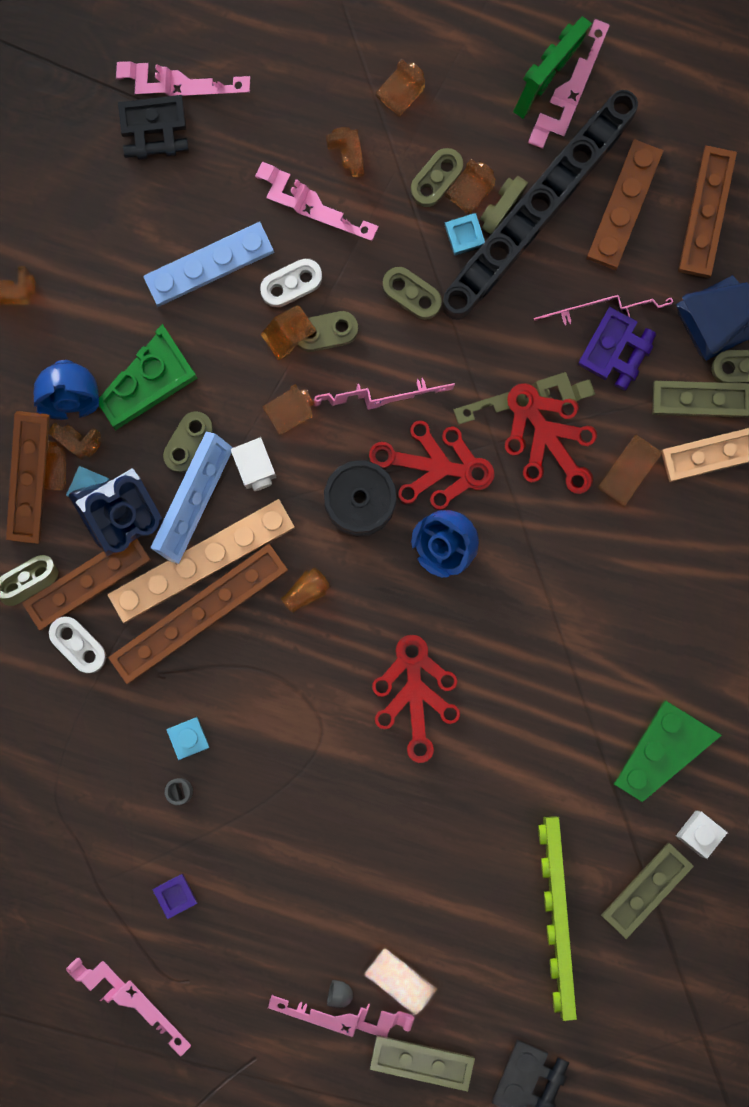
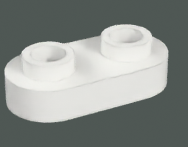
(289, 280)
(77, 645)

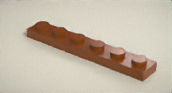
(198, 614)

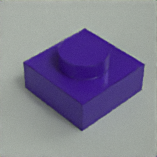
(175, 896)

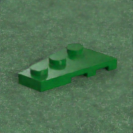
(555, 58)
(148, 380)
(663, 751)

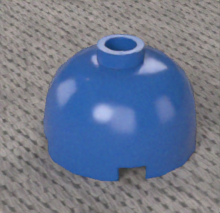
(65, 389)
(445, 542)

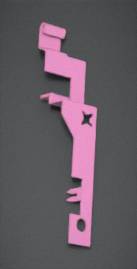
(169, 78)
(560, 97)
(304, 196)
(566, 312)
(371, 404)
(148, 1011)
(350, 1020)

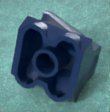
(716, 316)
(117, 511)

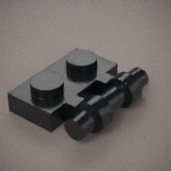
(151, 117)
(522, 1074)

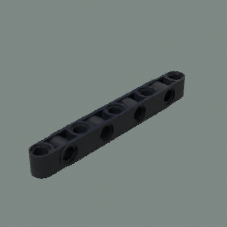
(554, 188)

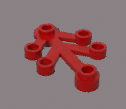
(546, 434)
(437, 466)
(415, 692)

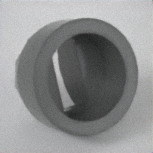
(173, 791)
(339, 994)

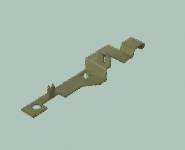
(577, 392)

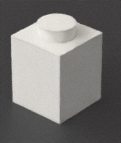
(254, 464)
(701, 834)

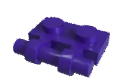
(607, 344)

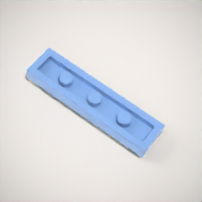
(208, 264)
(192, 497)

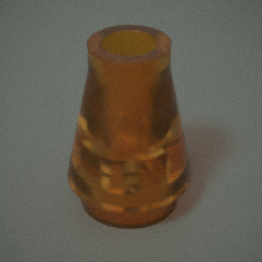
(306, 589)

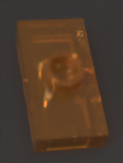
(629, 470)
(400, 981)

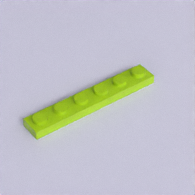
(558, 932)

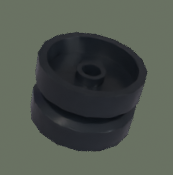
(364, 517)

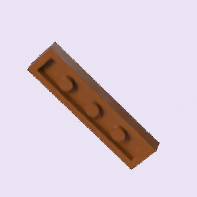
(624, 204)
(707, 211)
(27, 477)
(84, 584)

